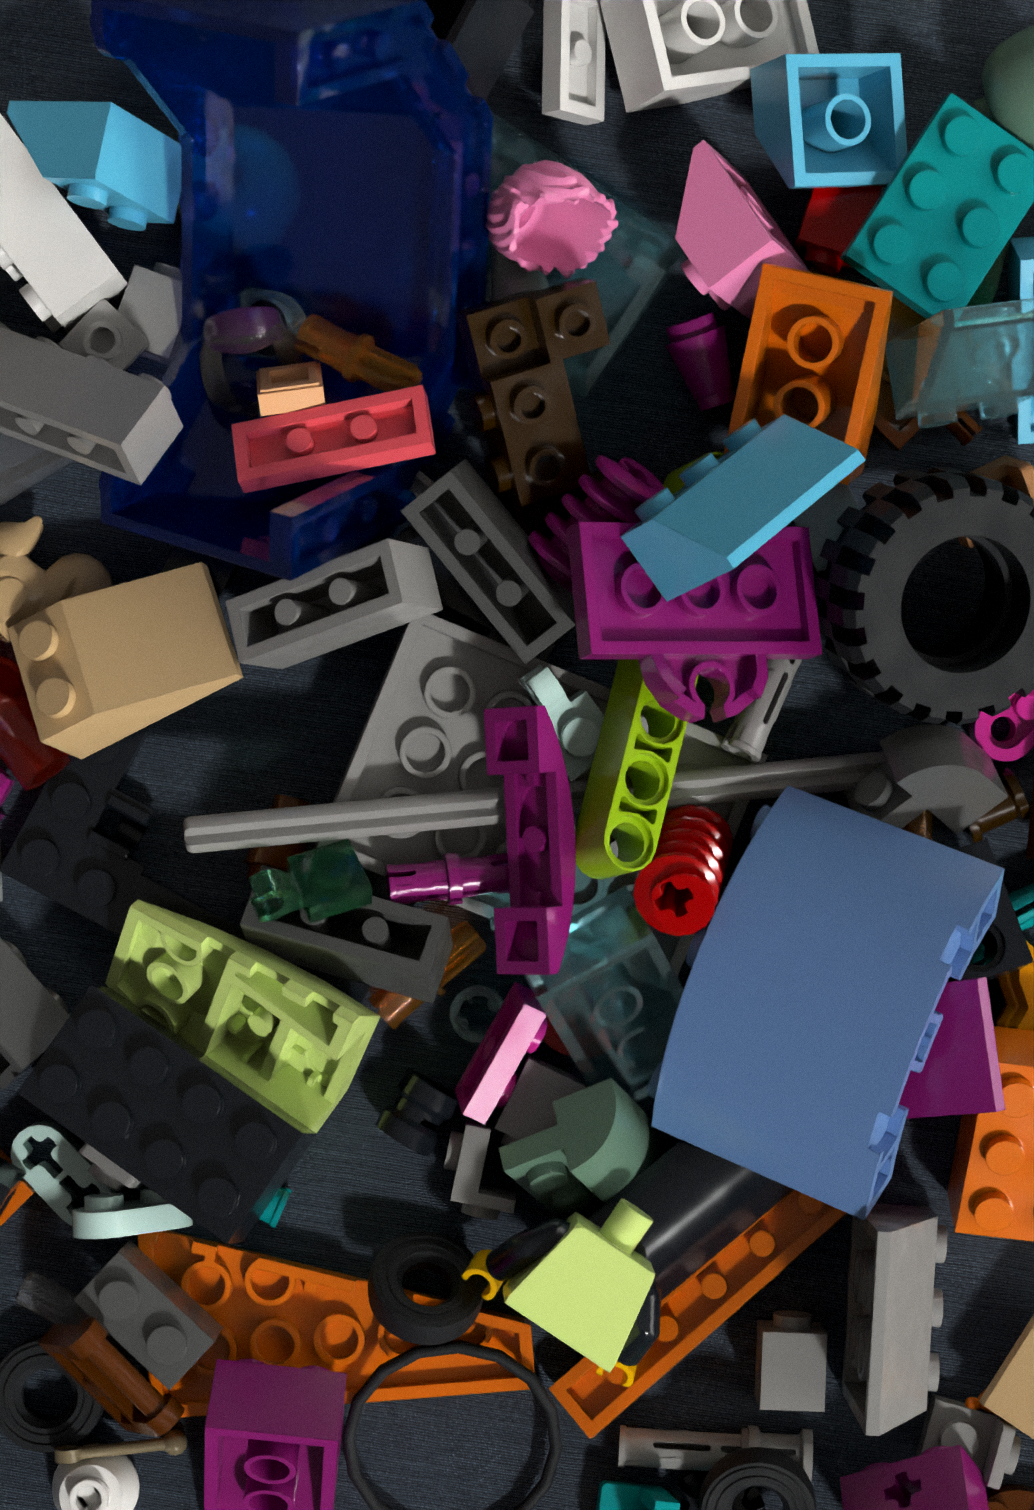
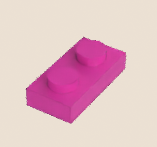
(490, 1074)

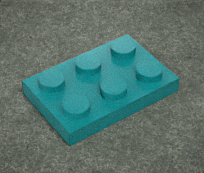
(945, 211)

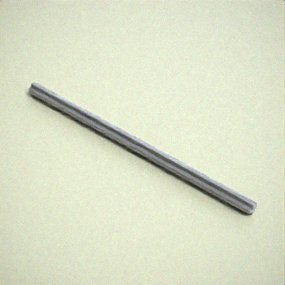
(487, 805)

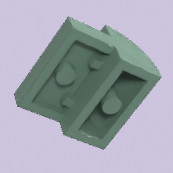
(590, 1154)

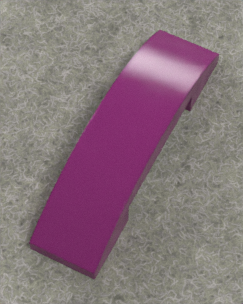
(539, 840)

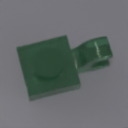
(318, 880)

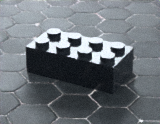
(166, 1114)

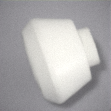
(96, 1484)

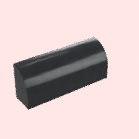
(696, 1209)

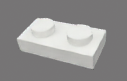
(574, 61)

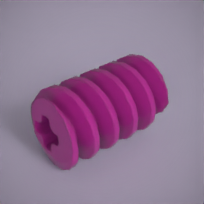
(611, 500)

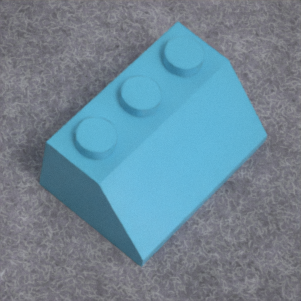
(735, 502)

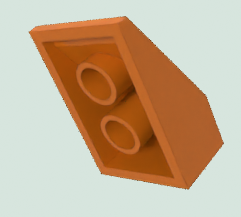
(814, 355)

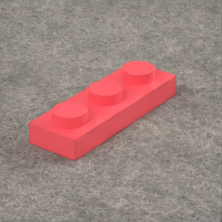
(333, 439)

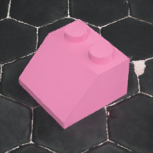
(727, 233)

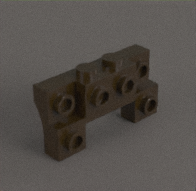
(525, 395)

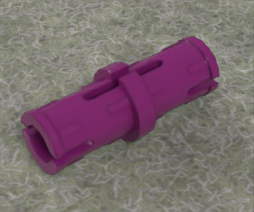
(447, 879)

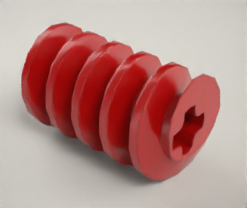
(687, 871)

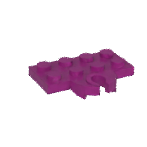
(713, 630)

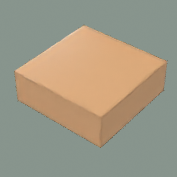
(290, 388)

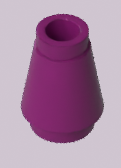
(702, 359)

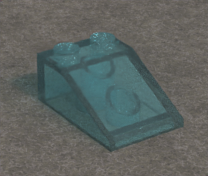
(964, 363)
(612, 995)

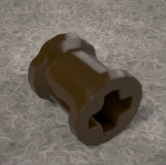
(1008, 810)

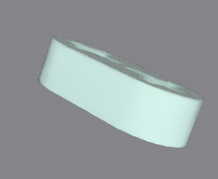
(44, 1178)

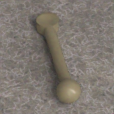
(173, 1444)

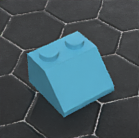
(831, 118)
(103, 158)

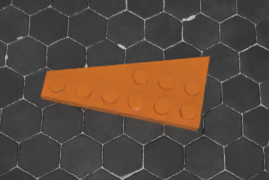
(318, 1318)

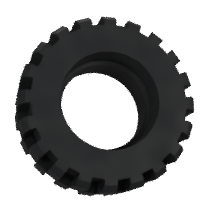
(868, 580)

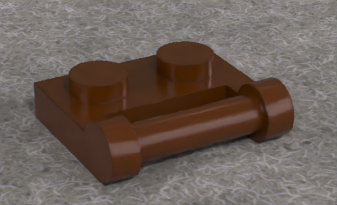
(111, 1378)

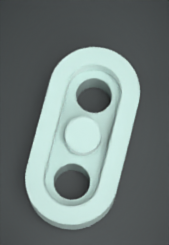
(112, 1217)

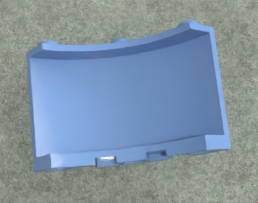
(819, 997)

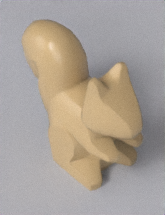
(28, 587)

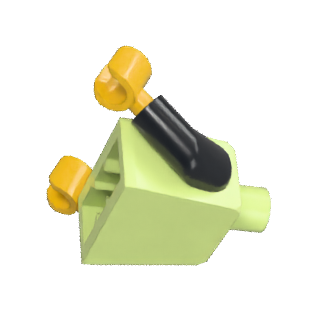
(582, 1285)

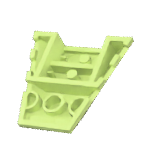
(244, 1009)

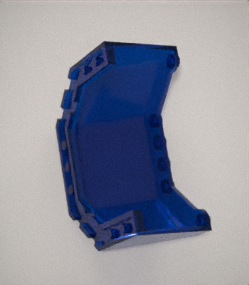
(319, 165)

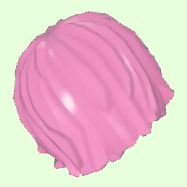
(549, 218)

